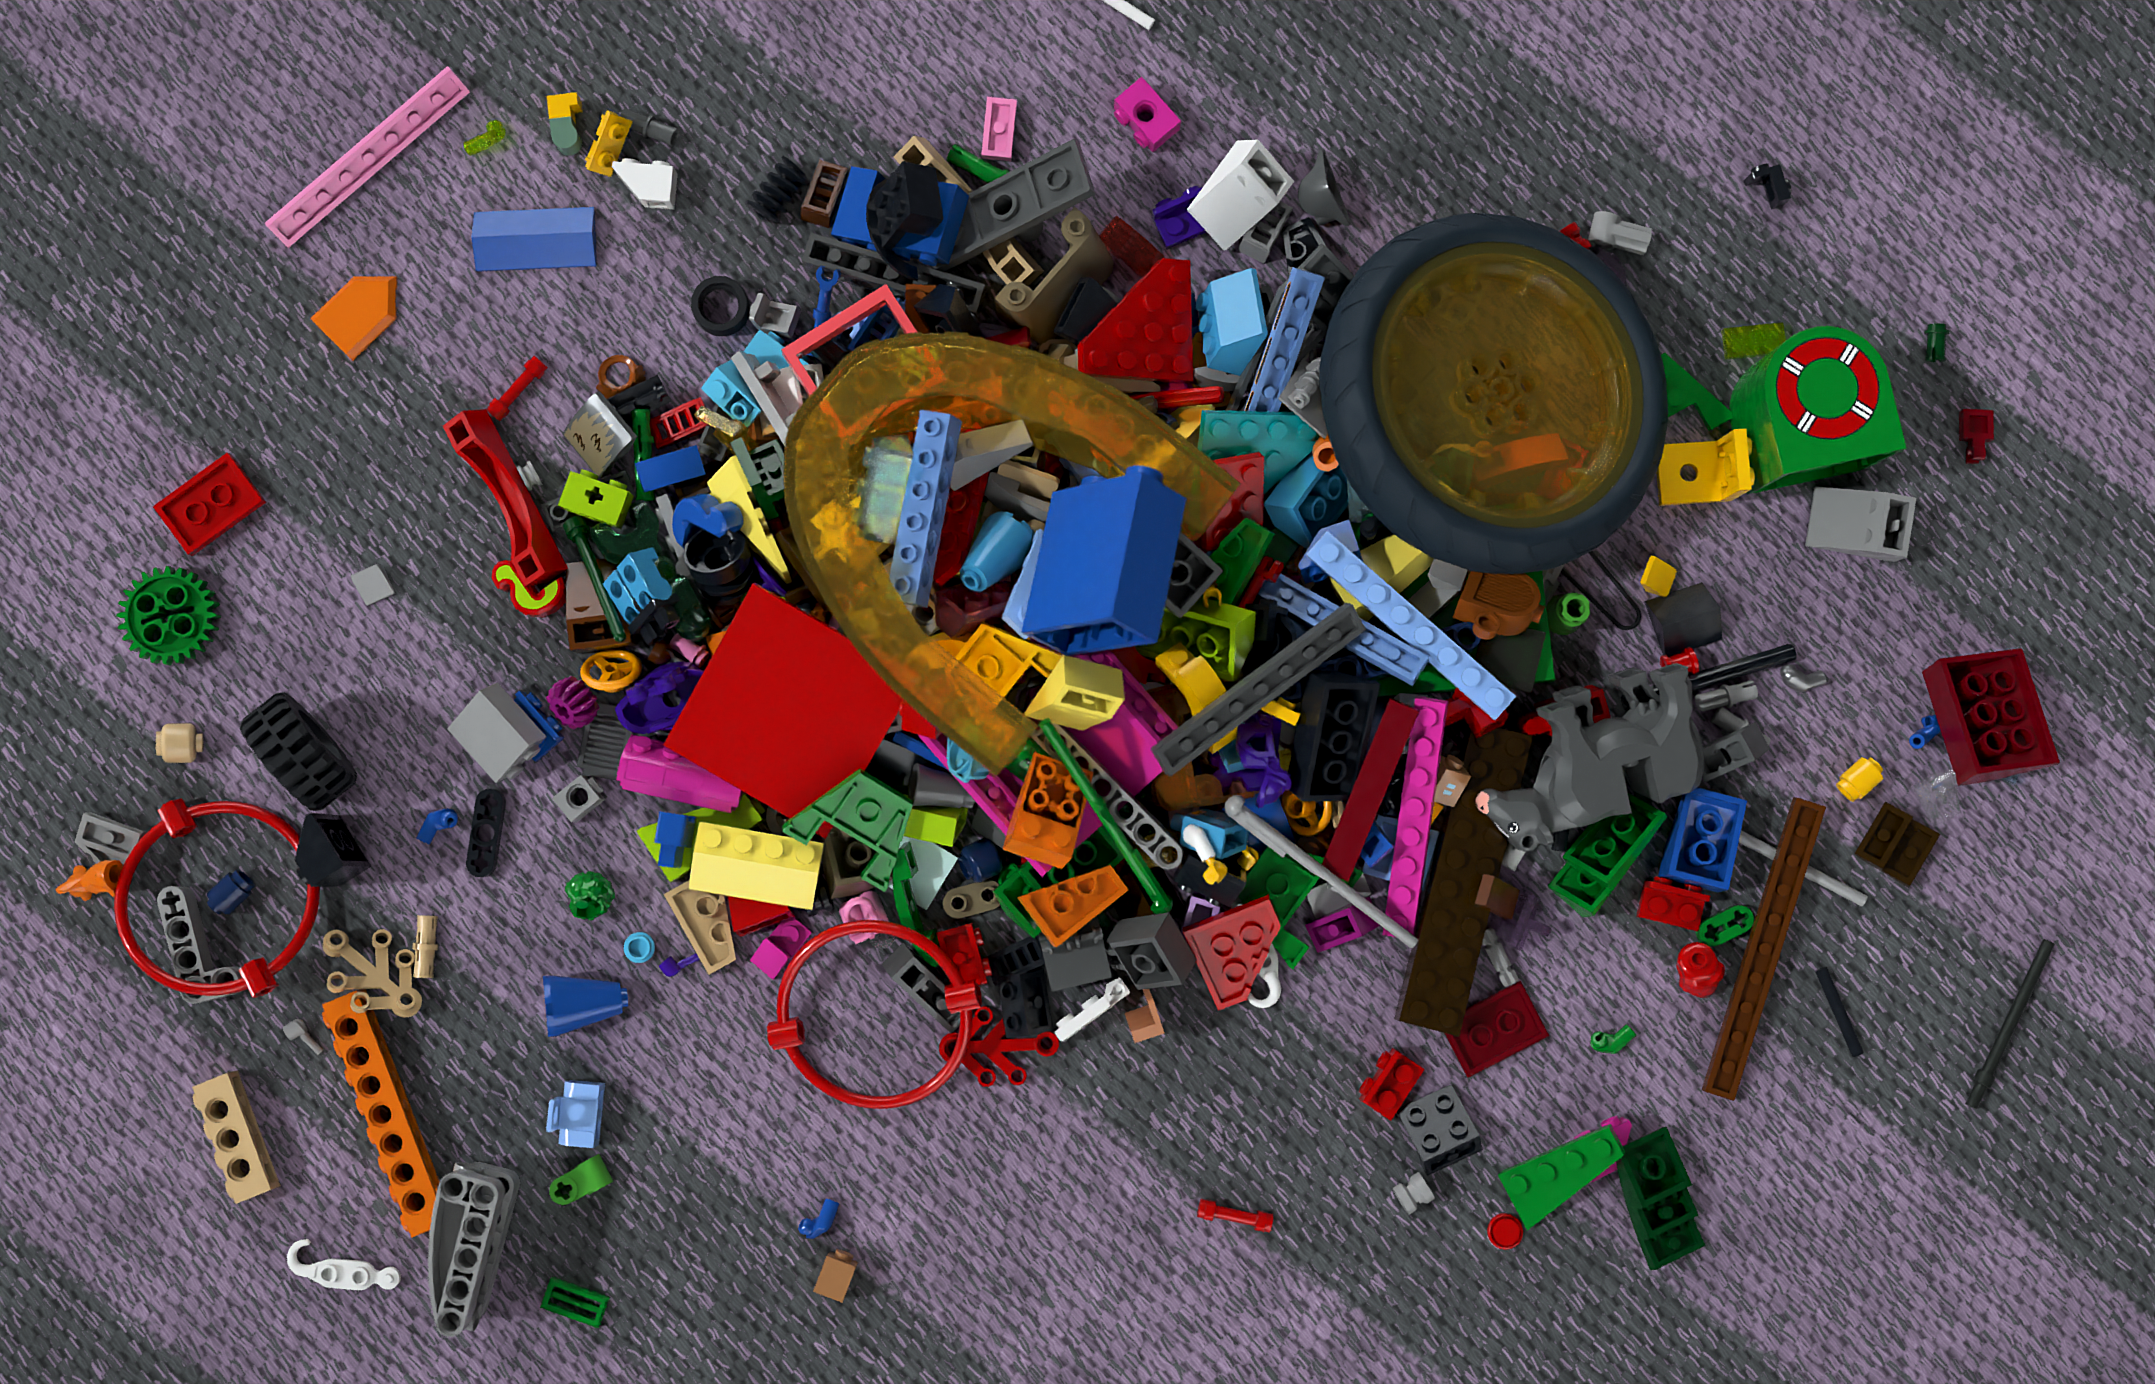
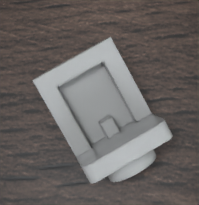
(774, 316)

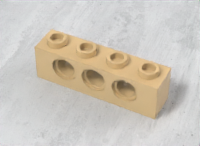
(250, 1145)

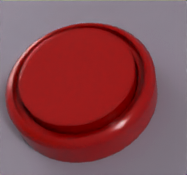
(1505, 1231)

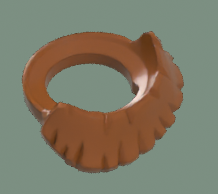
(608, 389)

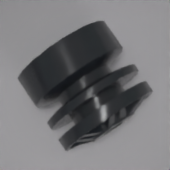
(721, 566)

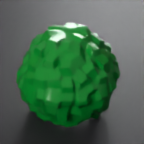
(589, 895)

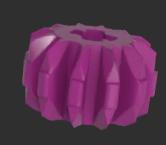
(572, 702)

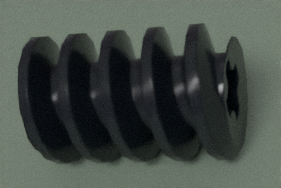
(777, 192)

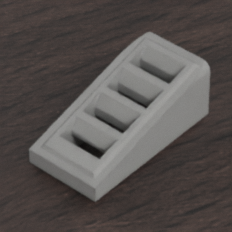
(1258, 246)

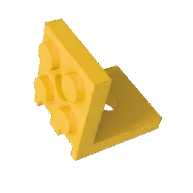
(1719, 467)

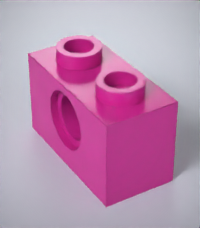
(1140, 99)

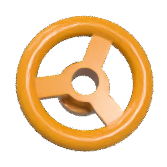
(613, 674)
(1296, 808)

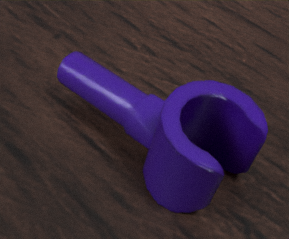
(671, 967)

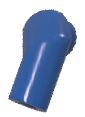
(1925, 734)
(436, 821)
(822, 1223)

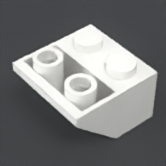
(791, 392)

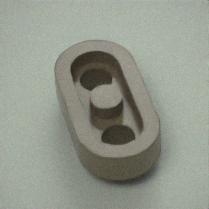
(972, 899)

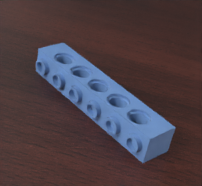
(924, 506)

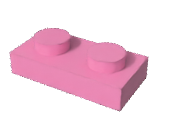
(999, 129)

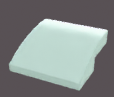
(933, 866)

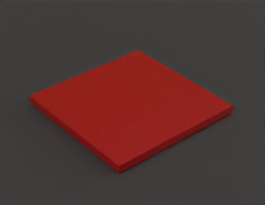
(784, 707)

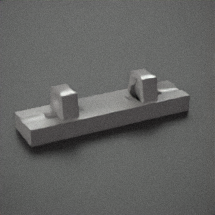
(759, 380)

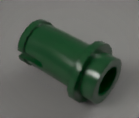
(1936, 342)

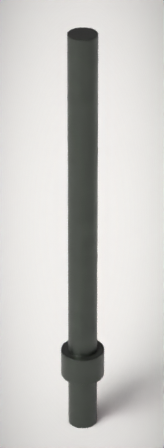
(1984, 1077)

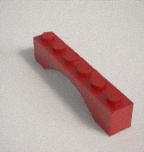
(532, 545)

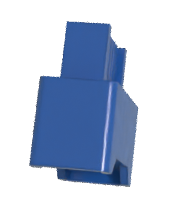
(673, 834)

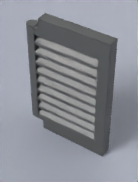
(603, 744)

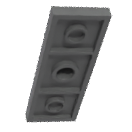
(1021, 202)

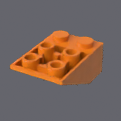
(1047, 813)

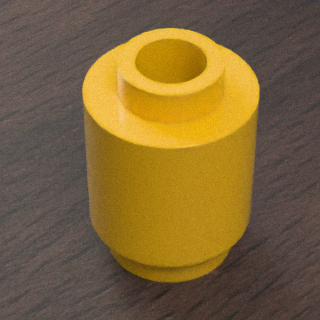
(1860, 778)

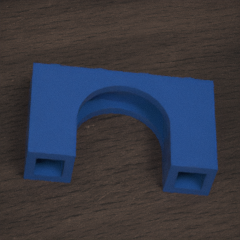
(852, 228)

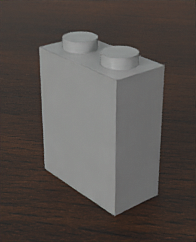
(497, 733)

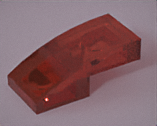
(1130, 246)

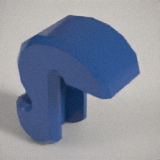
(704, 513)

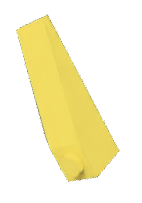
(732, 485)

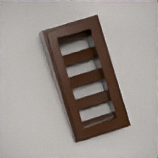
(817, 211)

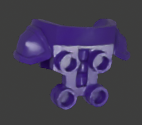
(644, 705)
(1261, 761)

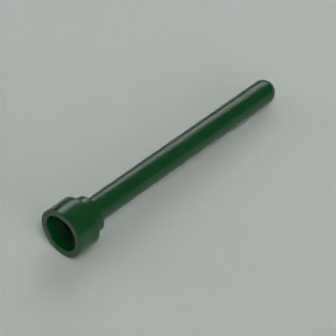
(578, 531)

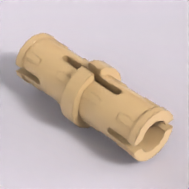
(425, 946)

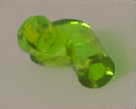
(494, 134)

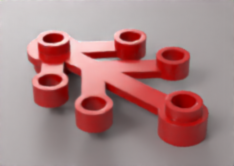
(992, 1047)

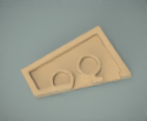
(705, 925)

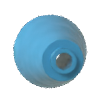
(996, 551)

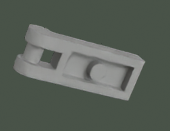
(665, 515)

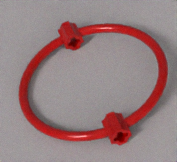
(178, 822)
(790, 1032)

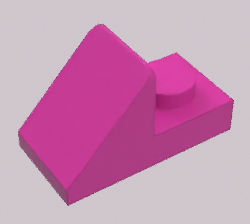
(780, 946)

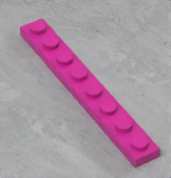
(1416, 813)

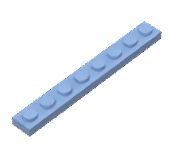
(1410, 625)

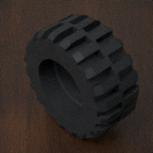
(298, 751)

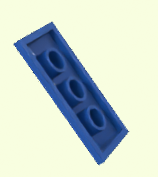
(534, 239)

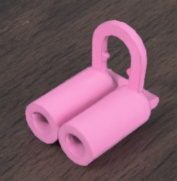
(865, 907)

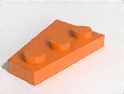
(1073, 902)

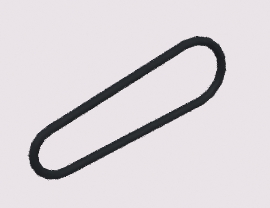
(1620, 588)

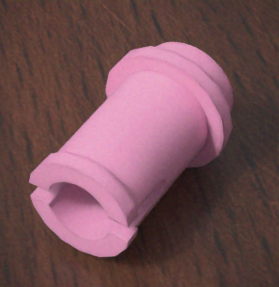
(690, 650)

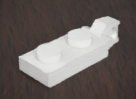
(1092, 1008)

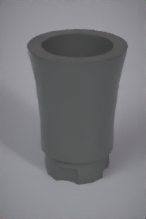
(936, 788)

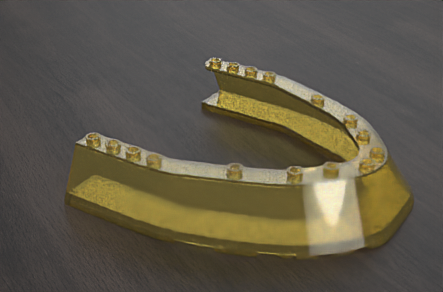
(984, 385)

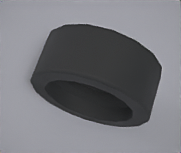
(705, 288)

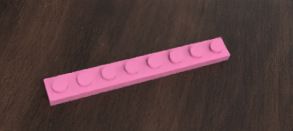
(367, 157)

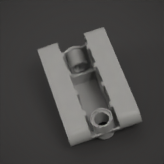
(461, 1240)

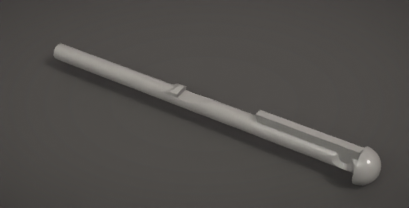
(1280, 844)

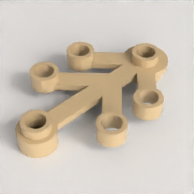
(374, 977)

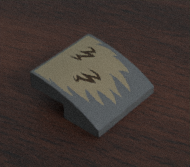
(599, 434)

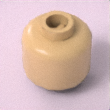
(178, 743)

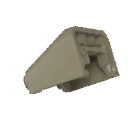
(1043, 307)

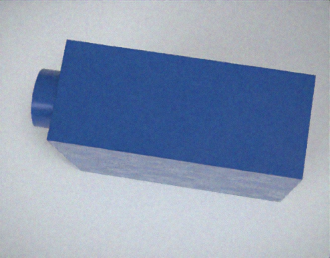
(1105, 563)

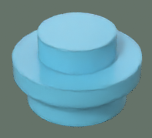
(639, 947)

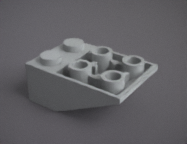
(1861, 523)

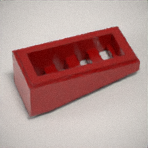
(675, 414)

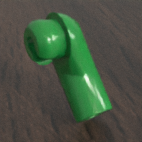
(1612, 1043)

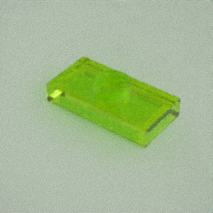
(1752, 340)

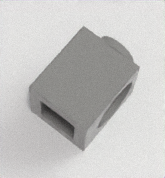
(566, 798)

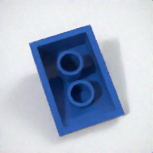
(1703, 840)

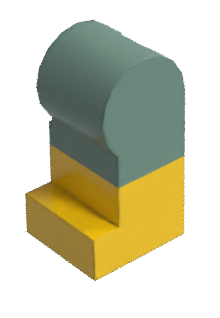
(563, 123)

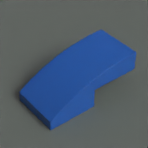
(670, 468)

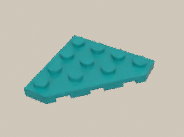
(1277, 435)

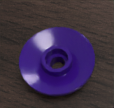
(769, 578)

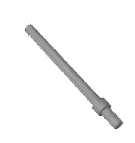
(1811, 873)

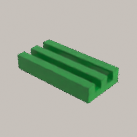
(600, 1310)

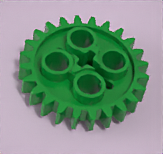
(163, 589)

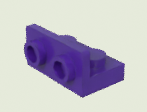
(1174, 221)

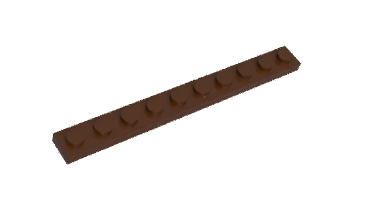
(1763, 948)

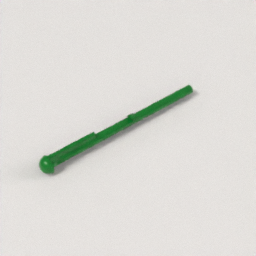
(1161, 902)

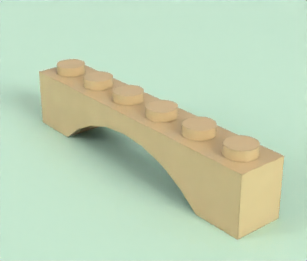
(1007, 258)

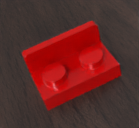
(1671, 904)
(1390, 1083)

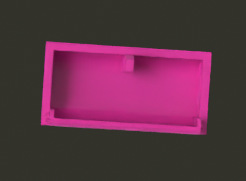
(660, 772)

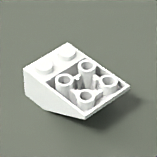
(1240, 192)

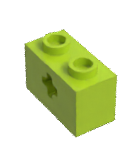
(578, 494)

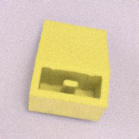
(1078, 694)

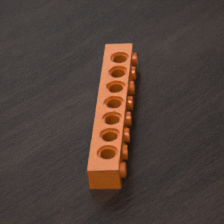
(391, 1094)

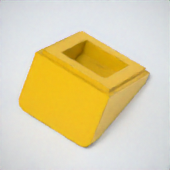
(1658, 577)

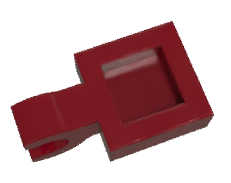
(1976, 428)

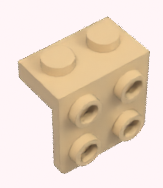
(1032, 483)

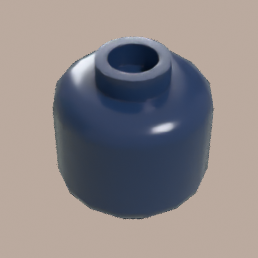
(981, 860)

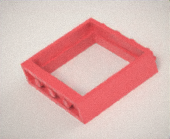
(839, 324)

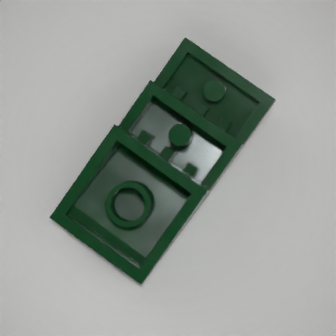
(1658, 1198)

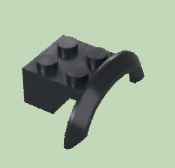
(901, 205)

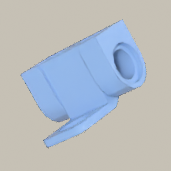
(577, 1113)

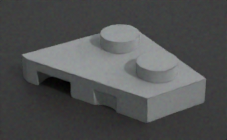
(106, 838)

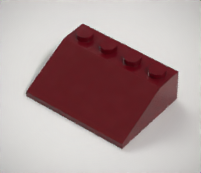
(1989, 716)

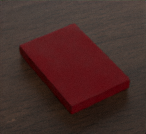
(1497, 1029)

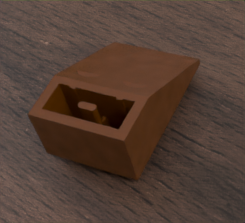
(584, 615)

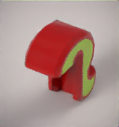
(527, 598)

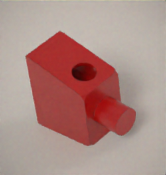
(753, 915)

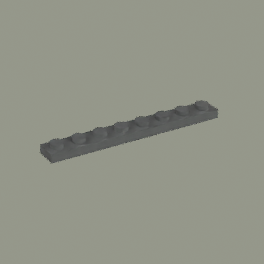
(1258, 689)

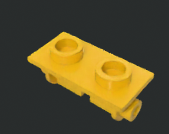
(607, 148)

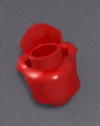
(1699, 970)

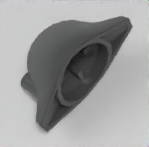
(1320, 194)

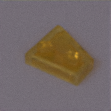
(726, 429)

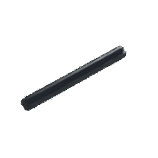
(1735, 669)

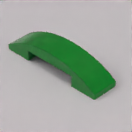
(907, 910)

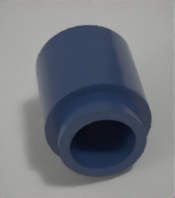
(230, 892)

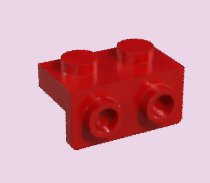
(963, 949)

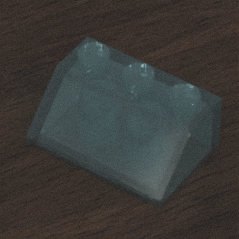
(883, 487)

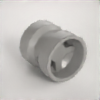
(1415, 1192)

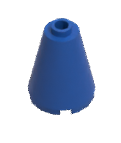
(580, 1002)

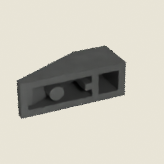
(921, 984)

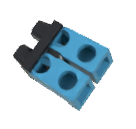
(643, 596)

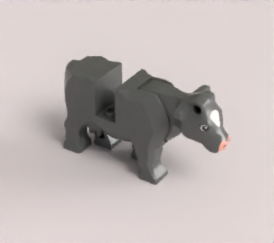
(1583, 765)

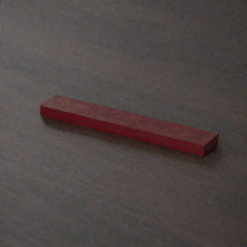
(1370, 788)

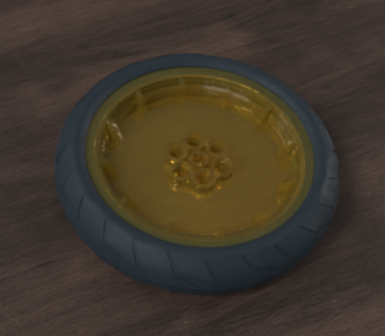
(1428, 458)

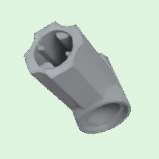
(1613, 233)

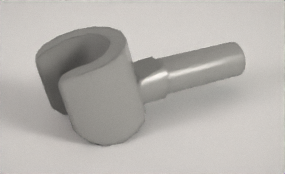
(298, 1028)

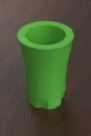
(1558, 618)

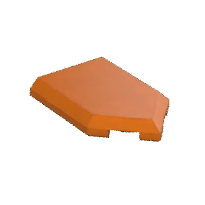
(359, 313)

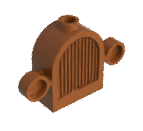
(1499, 604)

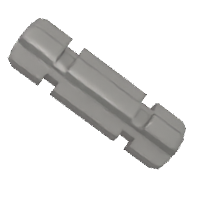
(1499, 958)

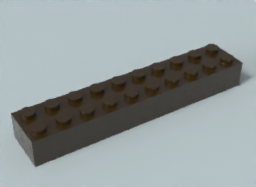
(1450, 922)

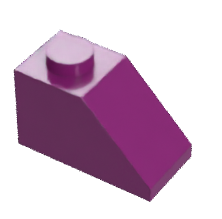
(1340, 927)

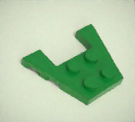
(1686, 391)
(866, 812)
(1287, 886)

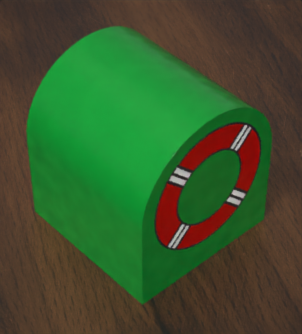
(1816, 409)

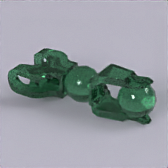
(695, 618)

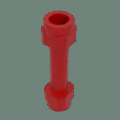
(499, 408)
(1261, 1221)

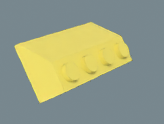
(755, 866)

